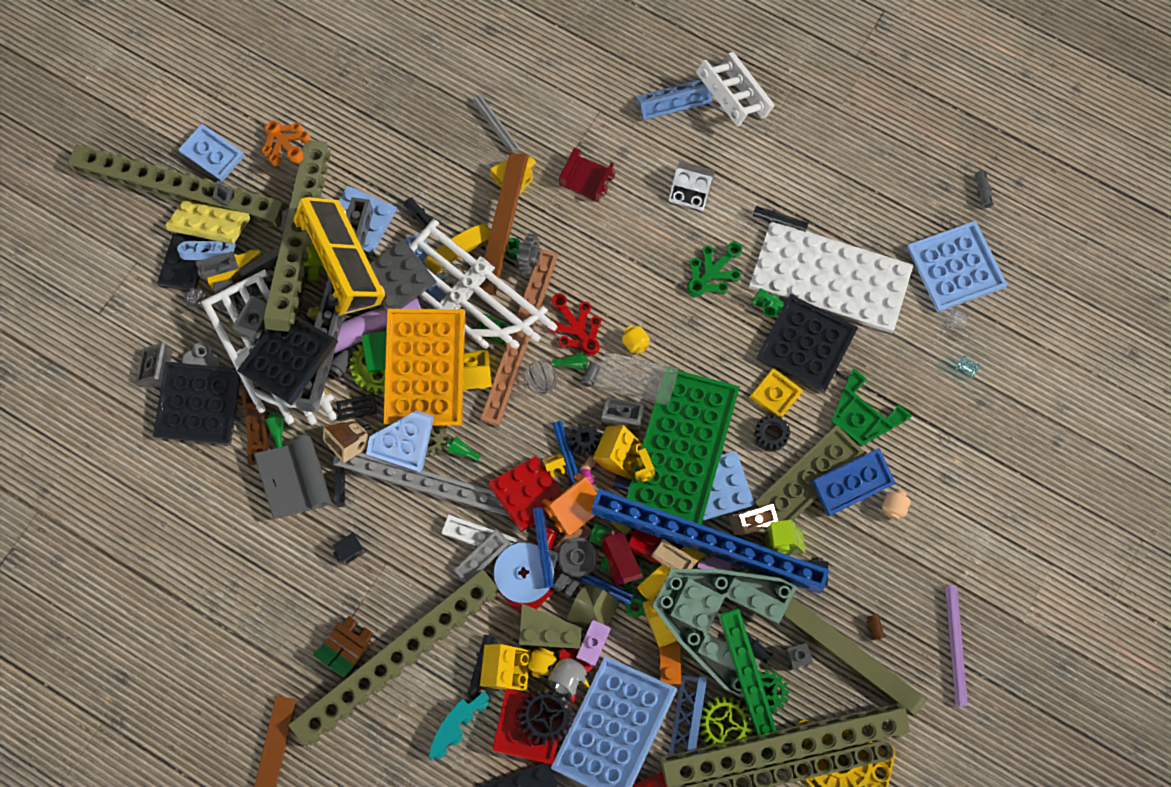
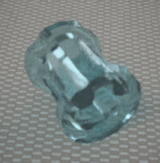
(967, 367)

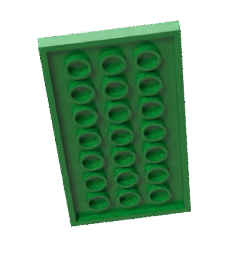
(686, 446)

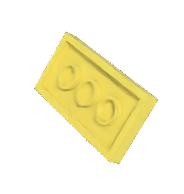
(208, 222)

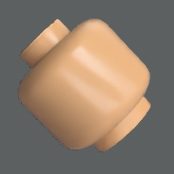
(896, 504)

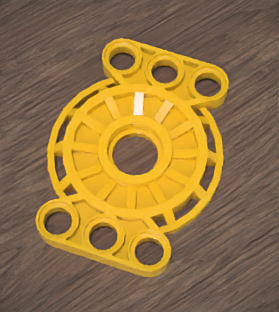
(856, 777)

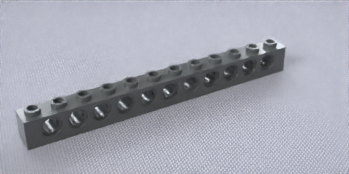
(359, 216)

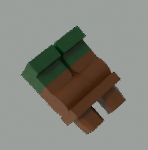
(344, 648)

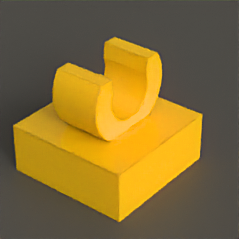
(554, 462)

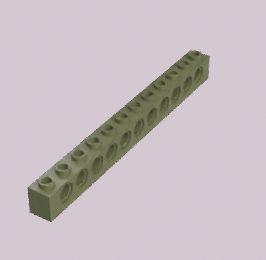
(83, 155)
(295, 241)
(302, 725)
(734, 749)

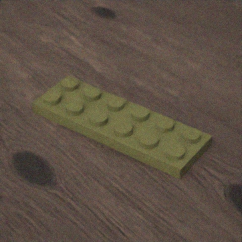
(794, 489)

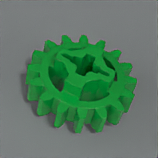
(774, 698)

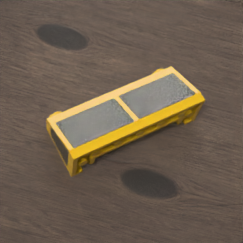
(340, 254)

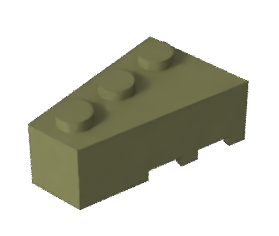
(544, 630)

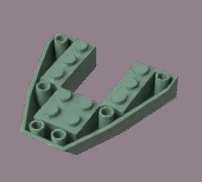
(692, 601)

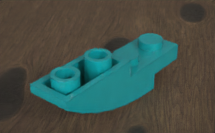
(450, 730)

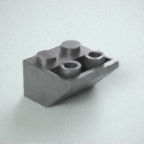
(691, 185)

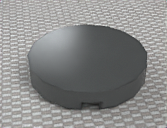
(577, 557)

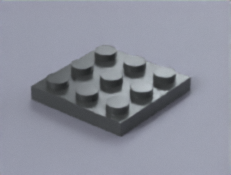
(401, 276)

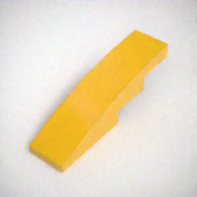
(652, 585)

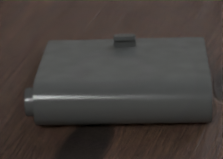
(296, 477)

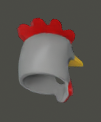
(568, 674)

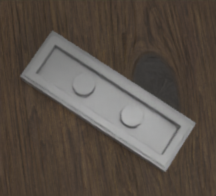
(481, 556)

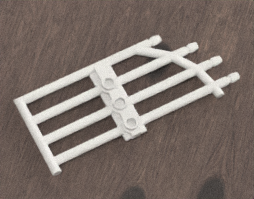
(470, 283)
(239, 356)

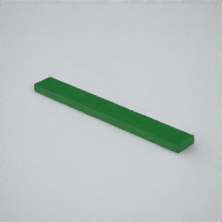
(747, 674)

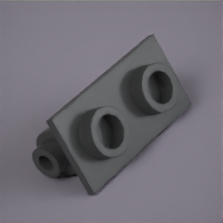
(217, 265)

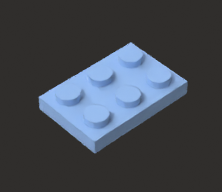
(211, 153)

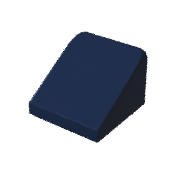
(622, 483)

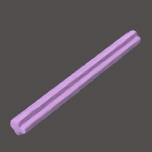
(956, 646)

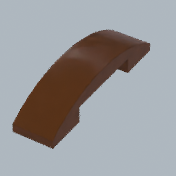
(256, 427)

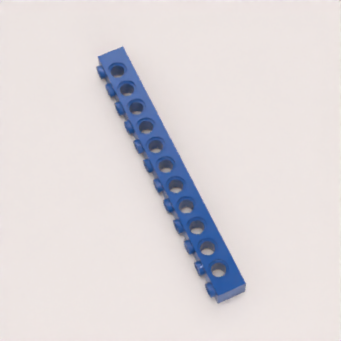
(710, 541)

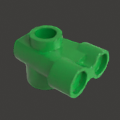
(770, 303)

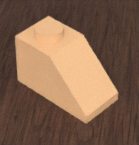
(753, 520)

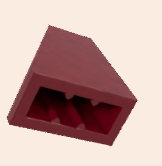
(620, 558)

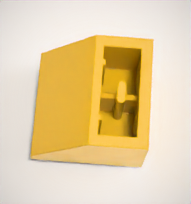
(618, 451)
(505, 667)

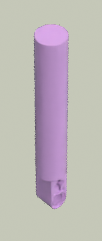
(364, 324)

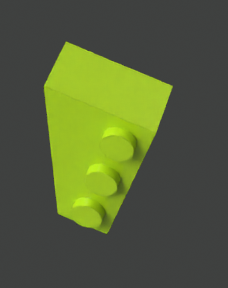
(785, 538)

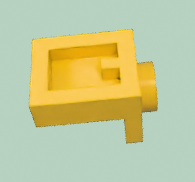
(646, 465)

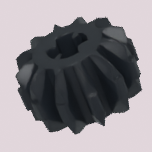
(576, 439)

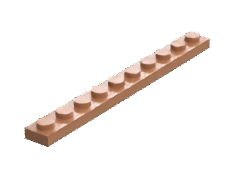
(513, 357)

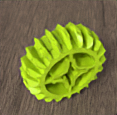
(715, 721)

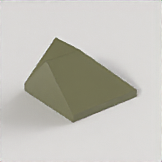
(591, 605)

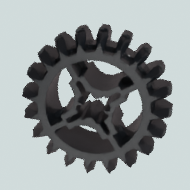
(536, 720)

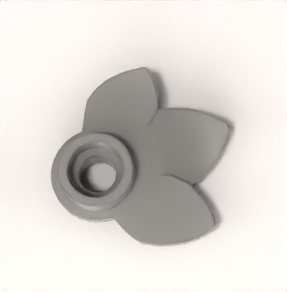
(207, 358)

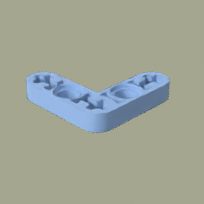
(192, 249)

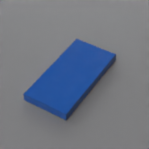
(853, 482)

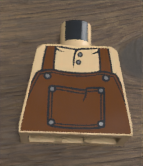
(346, 438)

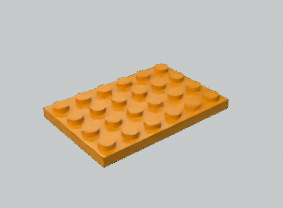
(425, 364)

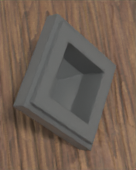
(222, 193)

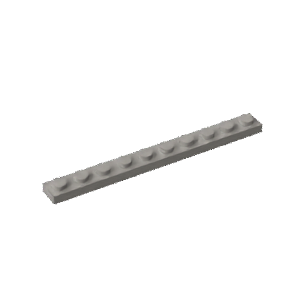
(424, 482)

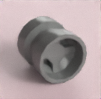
(564, 581)

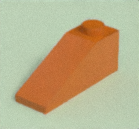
(670, 664)

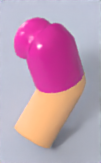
(586, 467)

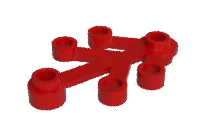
(576, 327)

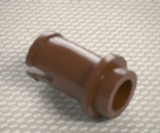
(875, 627)

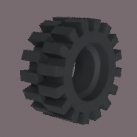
(775, 422)

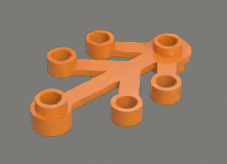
(275, 129)

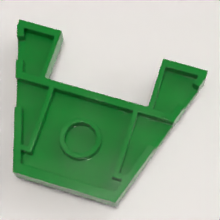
(859, 418)

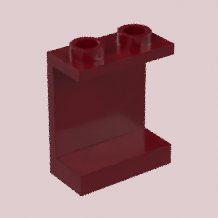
(586, 176)

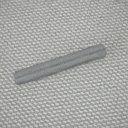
(496, 125)

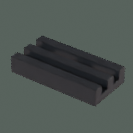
(358, 407)

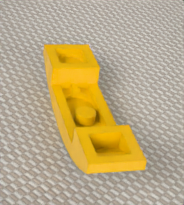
(466, 240)

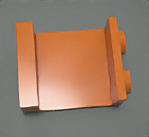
(573, 506)

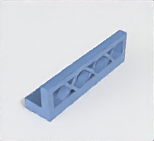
(673, 99)
(696, 713)

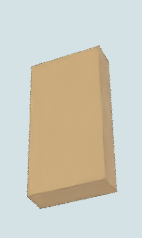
(672, 556)

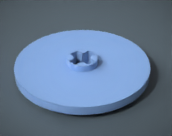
(514, 585)

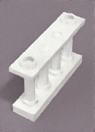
(745, 83)

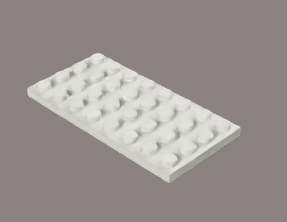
(832, 276)

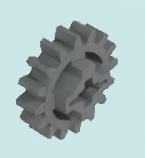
(529, 253)

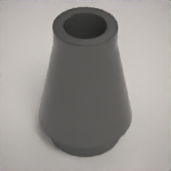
(340, 364)

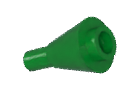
(574, 361)
(275, 426)
(458, 447)

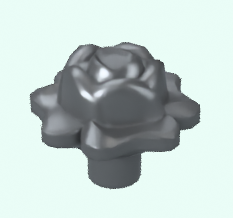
(193, 298)

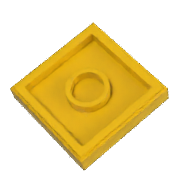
(776, 393)

